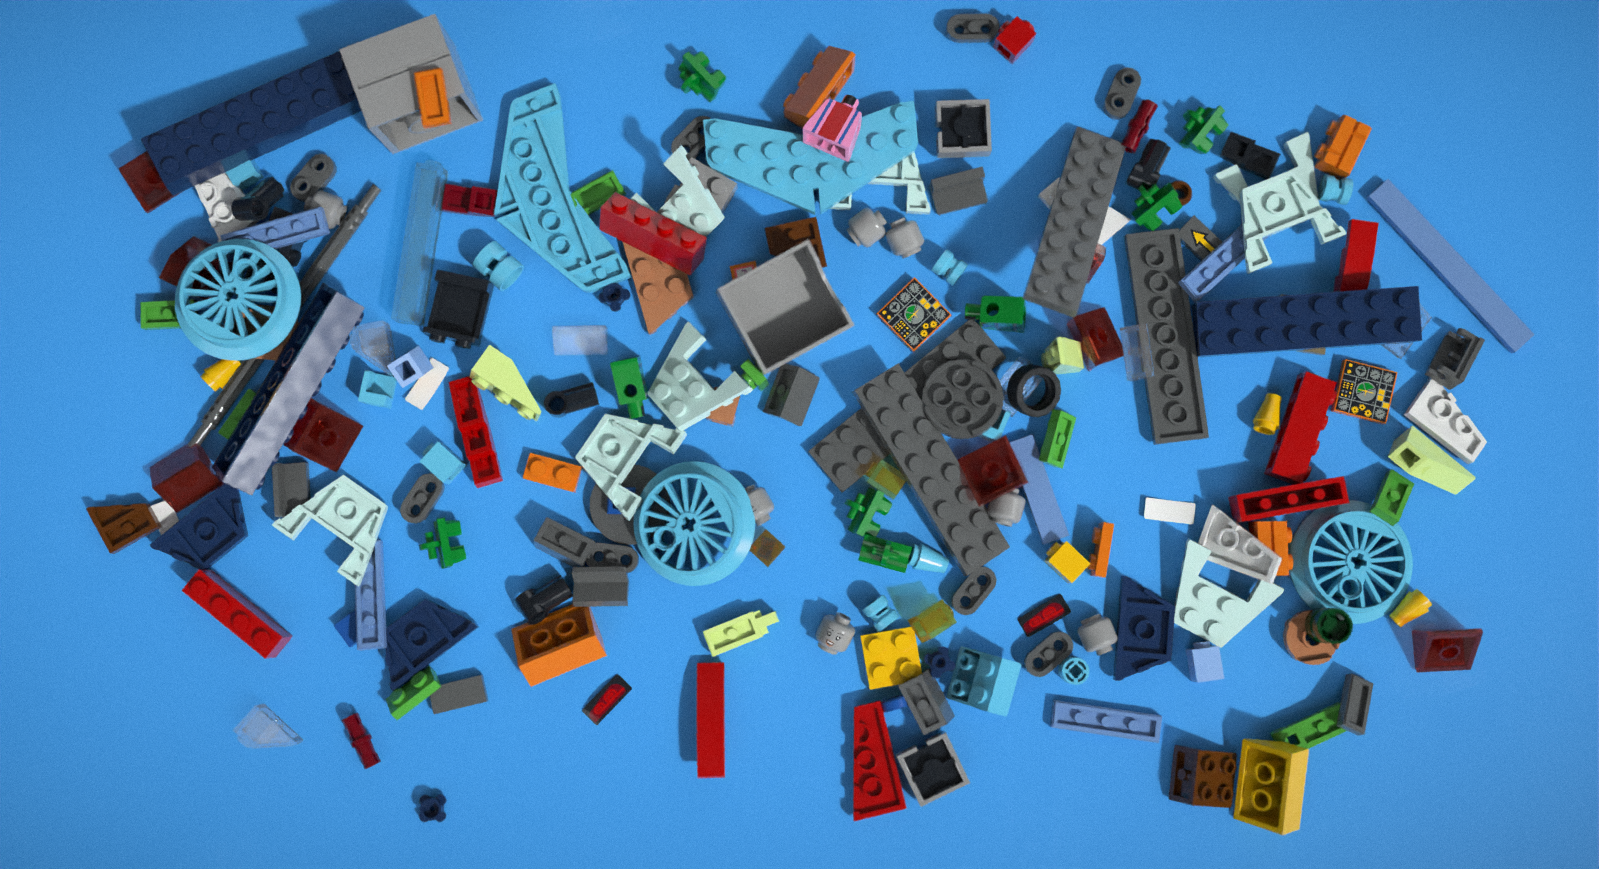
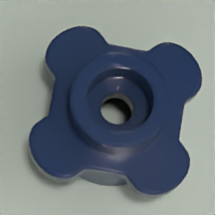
(614, 303)
(940, 654)
(426, 813)

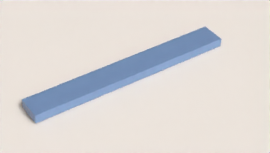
(1450, 266)

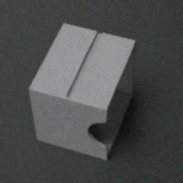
(386, 86)
(784, 308)

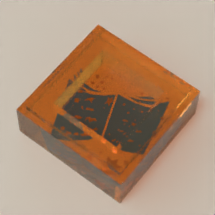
(767, 548)

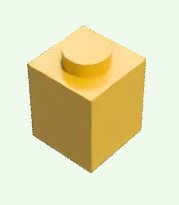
(1066, 561)

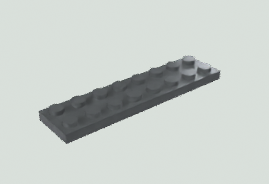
(1074, 222)
(1159, 300)
(855, 444)
(930, 469)

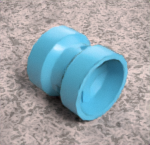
(1335, 189)
(949, 267)
(885, 617)
(1068, 669)

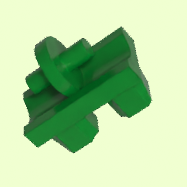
(698, 78)
(1199, 124)
(1154, 200)
(863, 510)
(884, 553)
(447, 554)

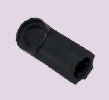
(1148, 168)
(258, 201)
(574, 399)
(537, 603)

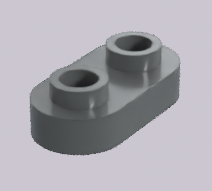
(971, 26)
(1123, 92)
(691, 138)
(315, 179)
(420, 496)
(613, 556)
(974, 591)
(1048, 655)

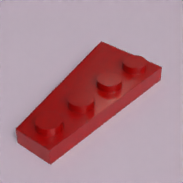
(875, 772)

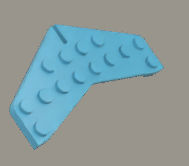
(791, 170)
(538, 184)

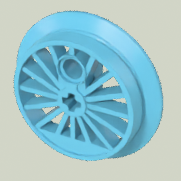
(222, 341)
(730, 501)
(1355, 516)

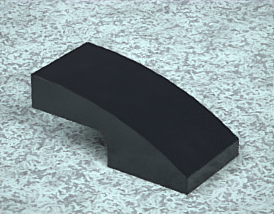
(1249, 156)

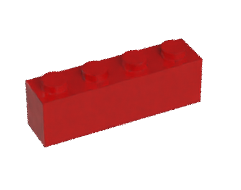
(652, 233)
(1300, 428)
(1288, 499)
(237, 613)

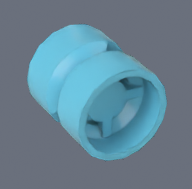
(494, 262)

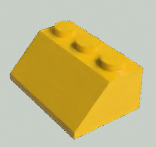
(1271, 785)

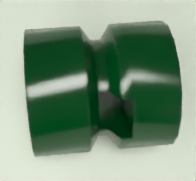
(1329, 625)

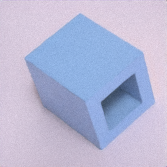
(410, 366)
(1204, 662)

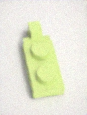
(738, 631)

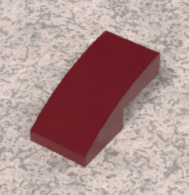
(469, 201)

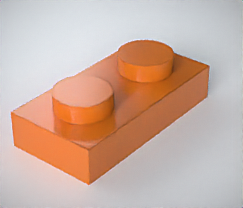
(552, 472)
(1099, 560)

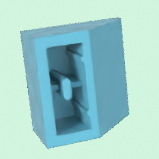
(983, 681)

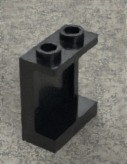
(459, 309)

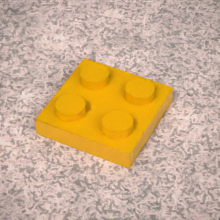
(890, 657)

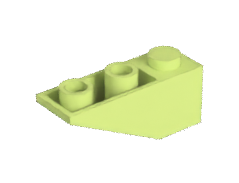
(1063, 356)
(501, 376)
(1428, 462)

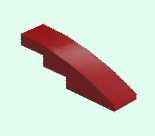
(1357, 256)
(476, 432)
(711, 720)

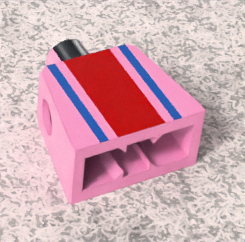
(834, 127)

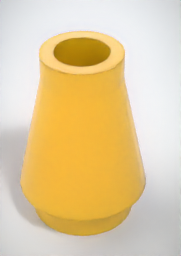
(220, 373)
(1268, 416)
(1410, 608)

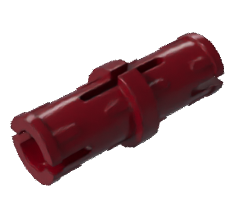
(1139, 125)
(361, 741)

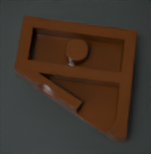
(788, 235)
(123, 524)

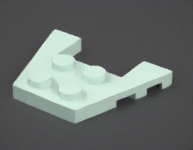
(1301, 156)
(902, 174)
(692, 203)
(1275, 207)
(683, 391)
(614, 451)
(347, 513)
(1211, 609)

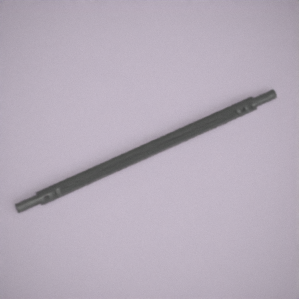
(307, 286)

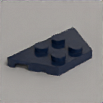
(207, 530)
(1143, 630)
(421, 639)

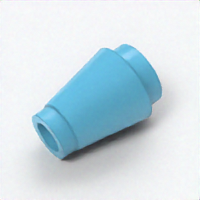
(927, 559)

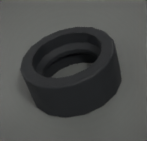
(1048, 401)

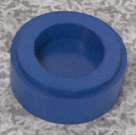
(894, 703)

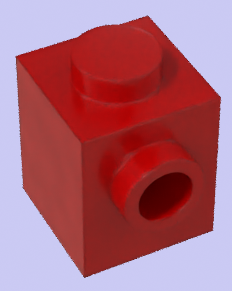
(1014, 38)

